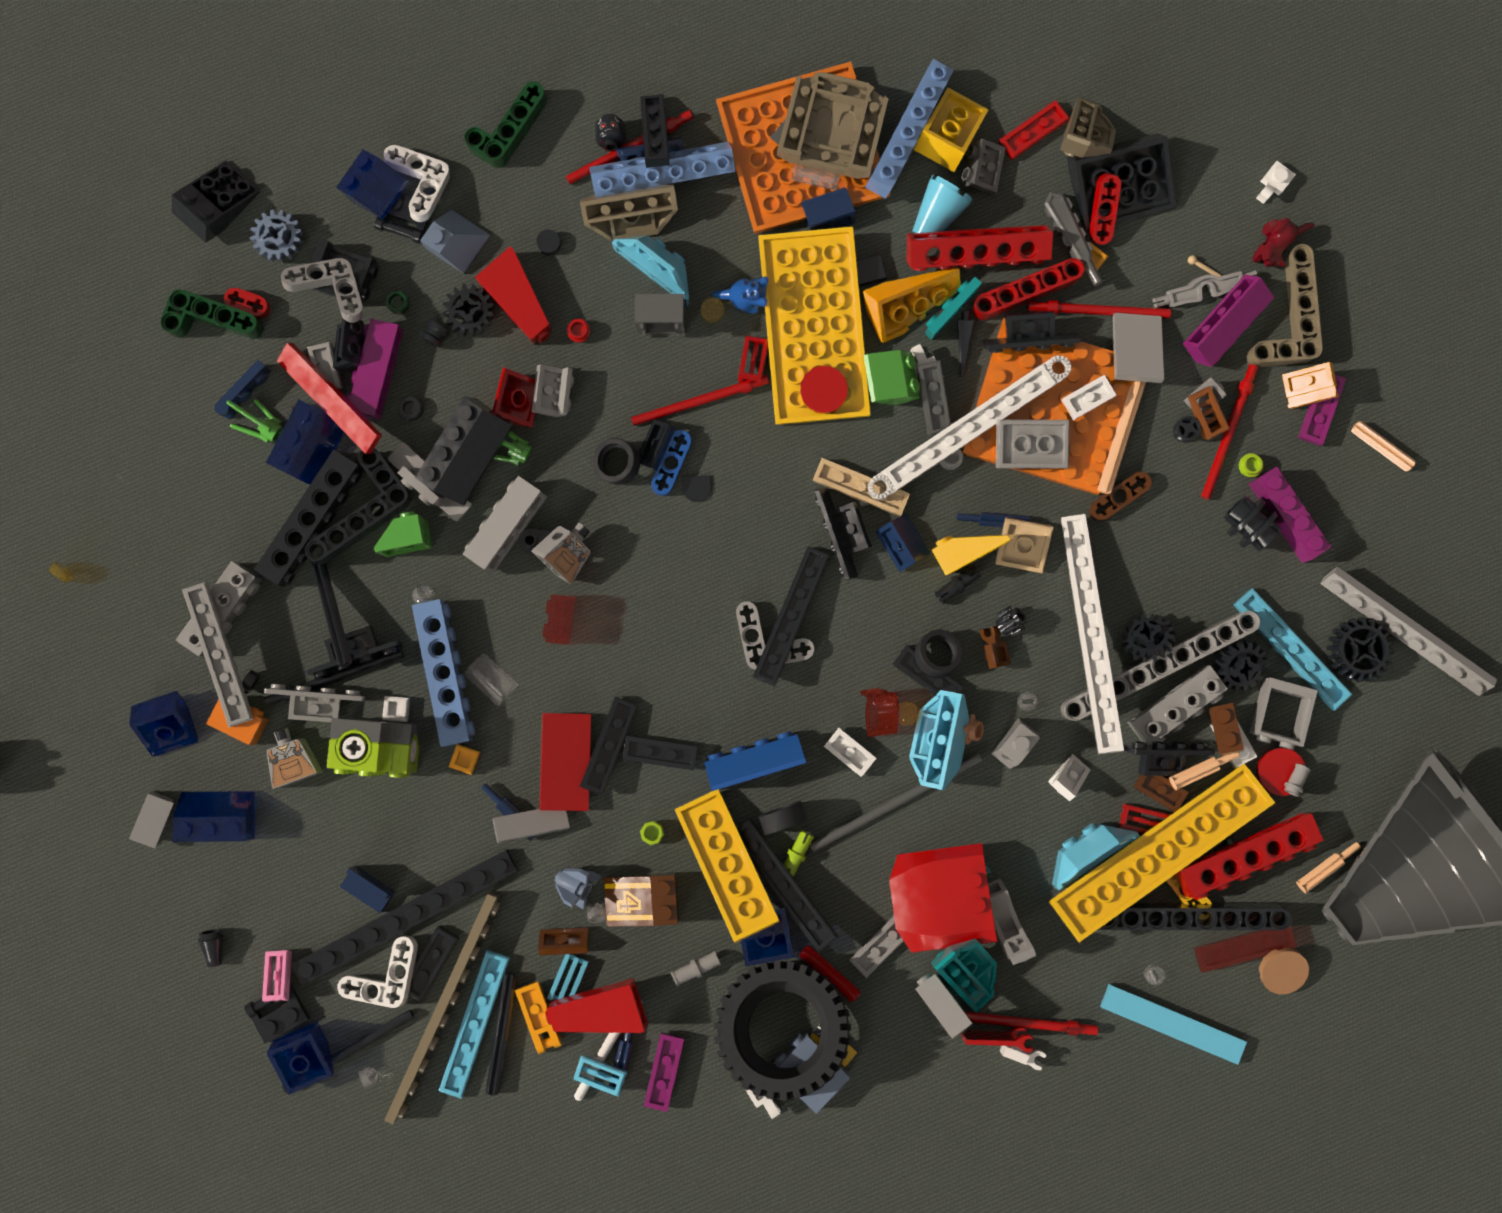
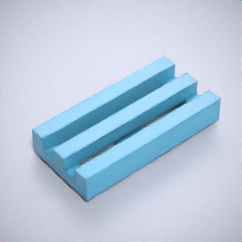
(576, 960)
(604, 1066)

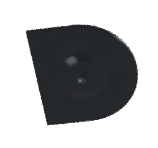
(696, 487)

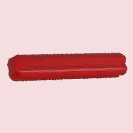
(818, 963)

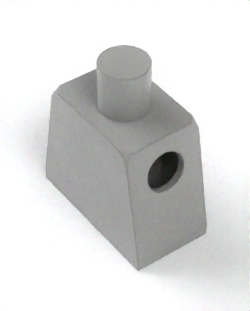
(1016, 744)

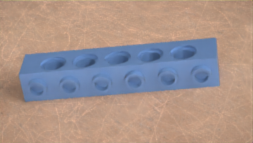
(909, 129)
(683, 166)
(423, 615)

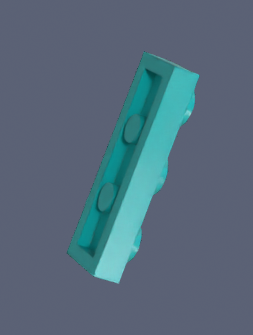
(951, 307)

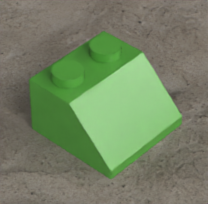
(892, 377)
(404, 536)

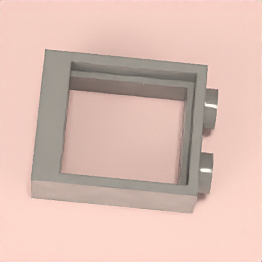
(1303, 717)
(943, 1005)

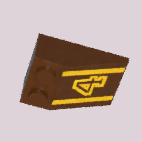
(641, 900)

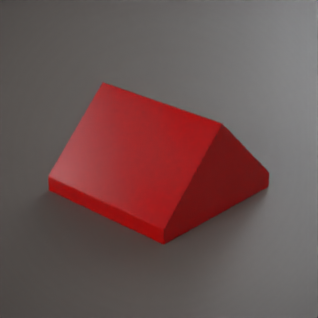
(515, 398)

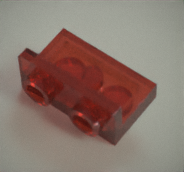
(559, 619)

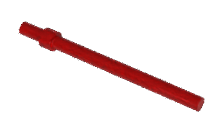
(671, 123)
(1053, 305)
(742, 386)
(1245, 388)
(1071, 1027)

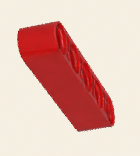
(1035, 281)

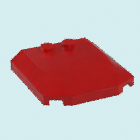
(942, 898)

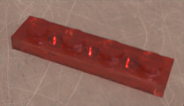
(1242, 948)

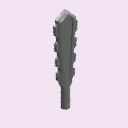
(1065, 222)

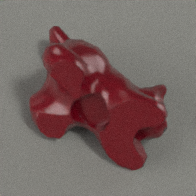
(1279, 236)

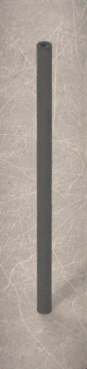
(883, 809)

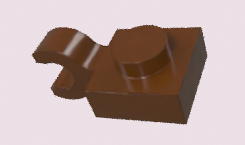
(996, 650)

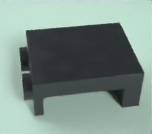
(363, 269)

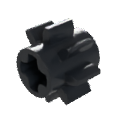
(1011, 621)

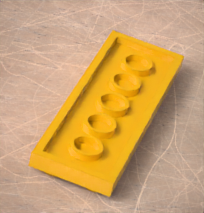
(726, 866)

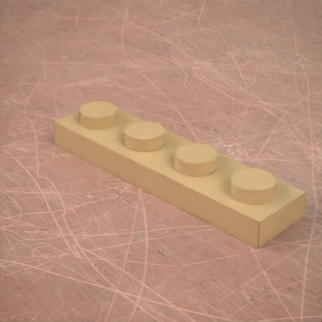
(856, 486)

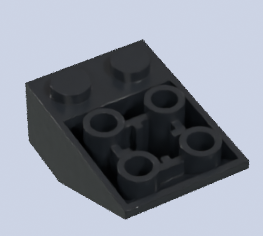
(213, 200)

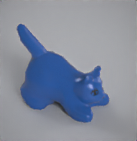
(745, 294)

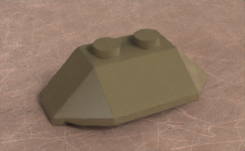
(1088, 131)
(630, 212)

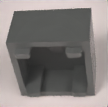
(660, 314)

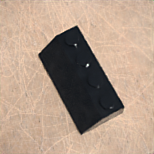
(464, 450)

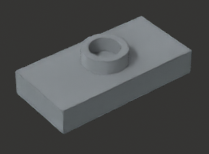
(322, 357)

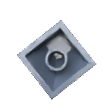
(455, 240)

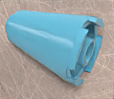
(940, 206)

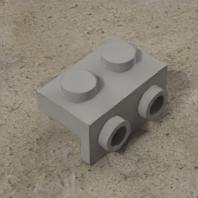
(552, 390)

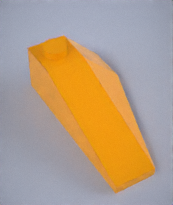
(901, 302)

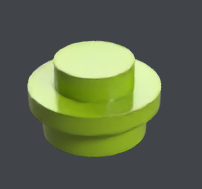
(1250, 465)

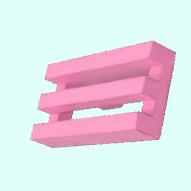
(279, 981)

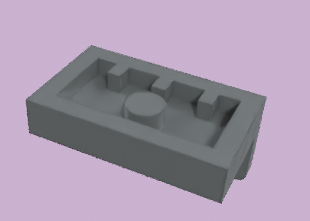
(983, 166)

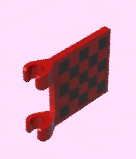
(997, 1038)

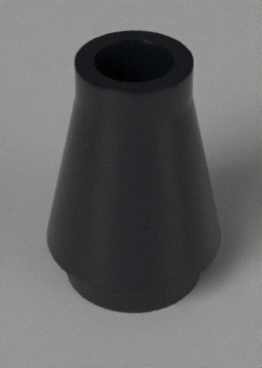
(211, 946)

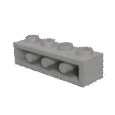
(504, 525)
(230, 596)
(1178, 705)

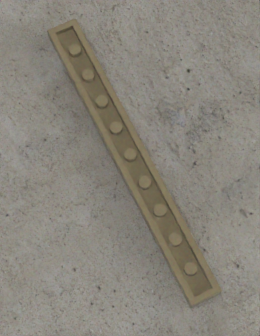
(440, 1017)

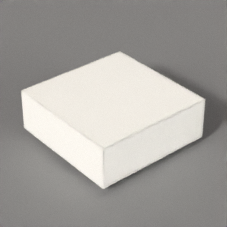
(396, 709)

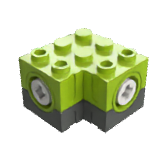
(373, 747)

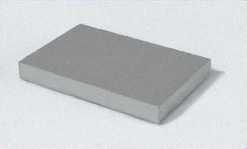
(1138, 347)
(1032, 443)

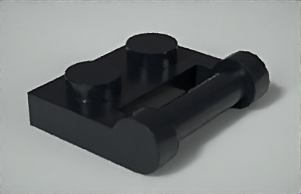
(401, 211)
(280, 1020)

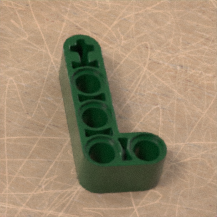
(509, 123)
(214, 317)

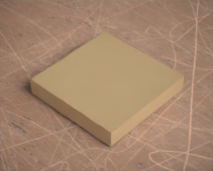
(1029, 547)

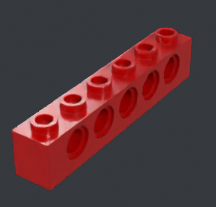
(920, 243)
(1306, 838)

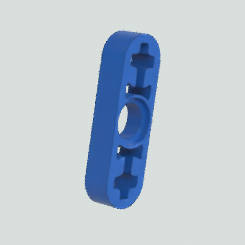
(659, 476)

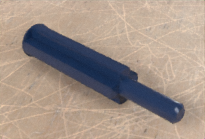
(989, 519)
(504, 806)
(623, 1055)

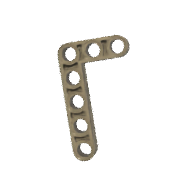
(1298, 315)

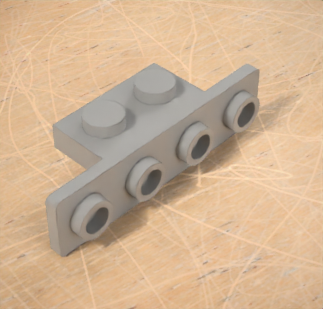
(409, 464)
(314, 705)

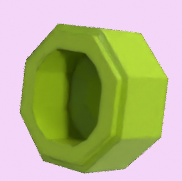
(652, 832)

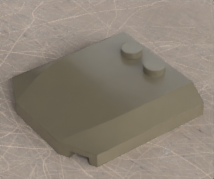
(833, 125)

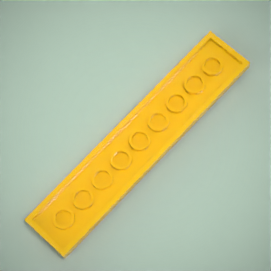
(1161, 852)

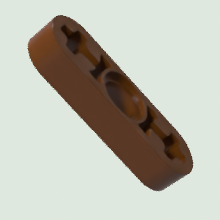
(1129, 498)

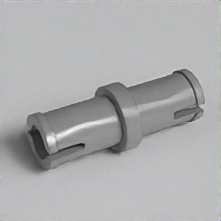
(695, 968)

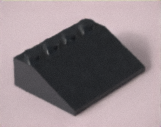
(1144, 176)

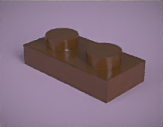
(1226, 729)
(1161, 791)
(563, 941)

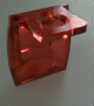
(881, 712)

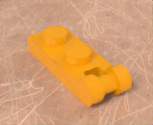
(534, 1007)

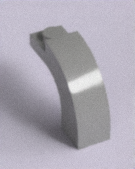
(1008, 928)

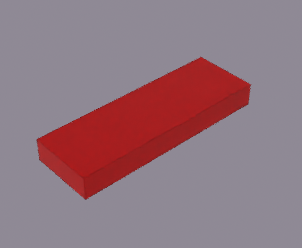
(1034, 130)

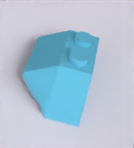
(655, 262)
(939, 739)
(1088, 851)

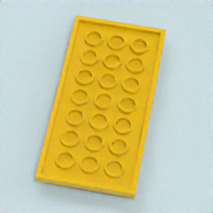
(813, 319)

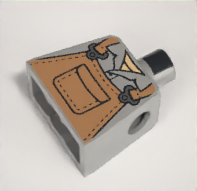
(564, 551)
(291, 760)

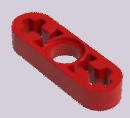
(1098, 201)

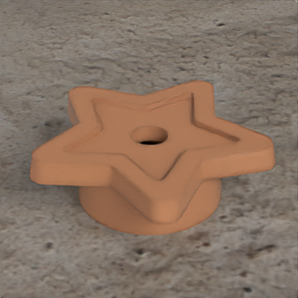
(973, 730)

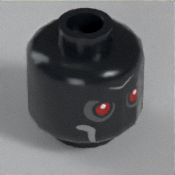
(610, 132)

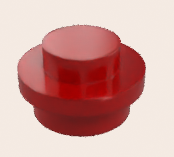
(578, 330)

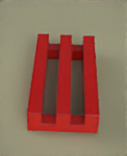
(751, 376)
(1124, 817)

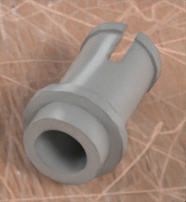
(1297, 780)

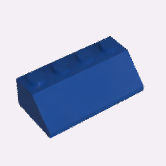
(754, 762)

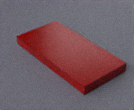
(564, 761)

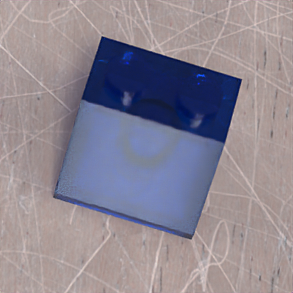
(372, 184)
(163, 724)
(769, 944)
(301, 1058)

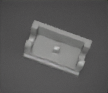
(152, 819)

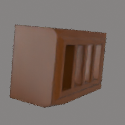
(1222, 425)

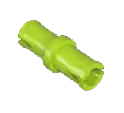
(798, 851)

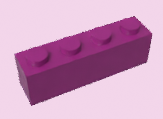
(1228, 320)
(375, 367)
(1292, 516)

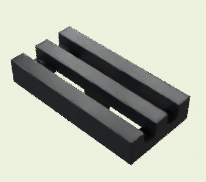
(658, 446)

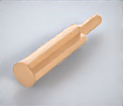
(1200, 771)
(1326, 868)

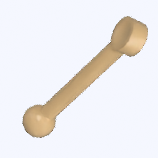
(1193, 260)

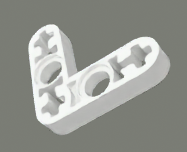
(427, 177)
(385, 988)

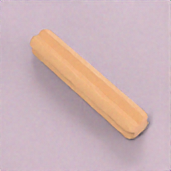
(1383, 446)

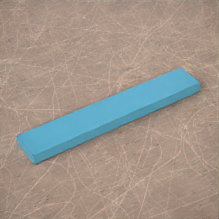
(1294, 650)
(474, 1024)
(1173, 1024)

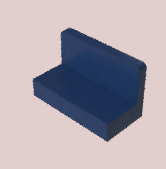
(829, 210)
(903, 542)
(367, 888)

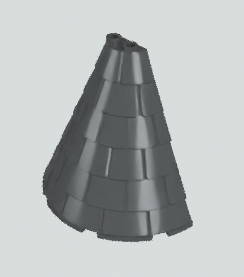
(1426, 865)

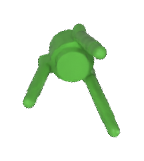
(269, 429)
(519, 451)

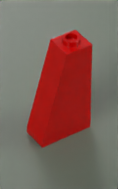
(512, 291)
(602, 1010)

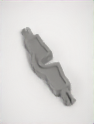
(1193, 291)

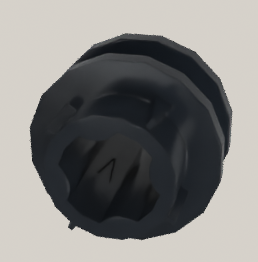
(1252, 523)

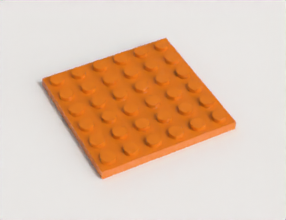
(764, 177)
(1088, 435)

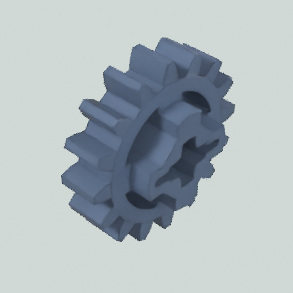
(266, 238)

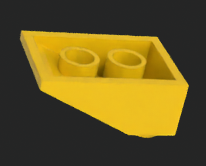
(950, 129)
(963, 550)

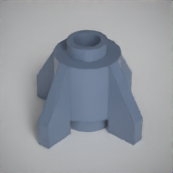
(575, 885)

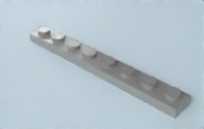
(1408, 631)

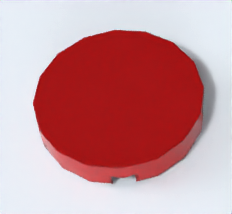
(823, 389)
(1276, 768)

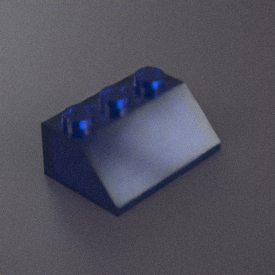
(305, 442)
(214, 817)

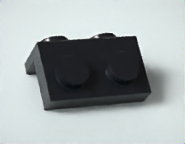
(348, 345)

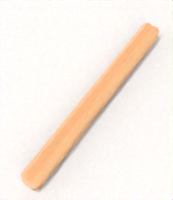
(1121, 437)

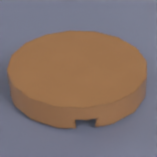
(1283, 970)

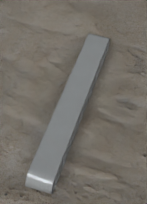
(1171, 663)

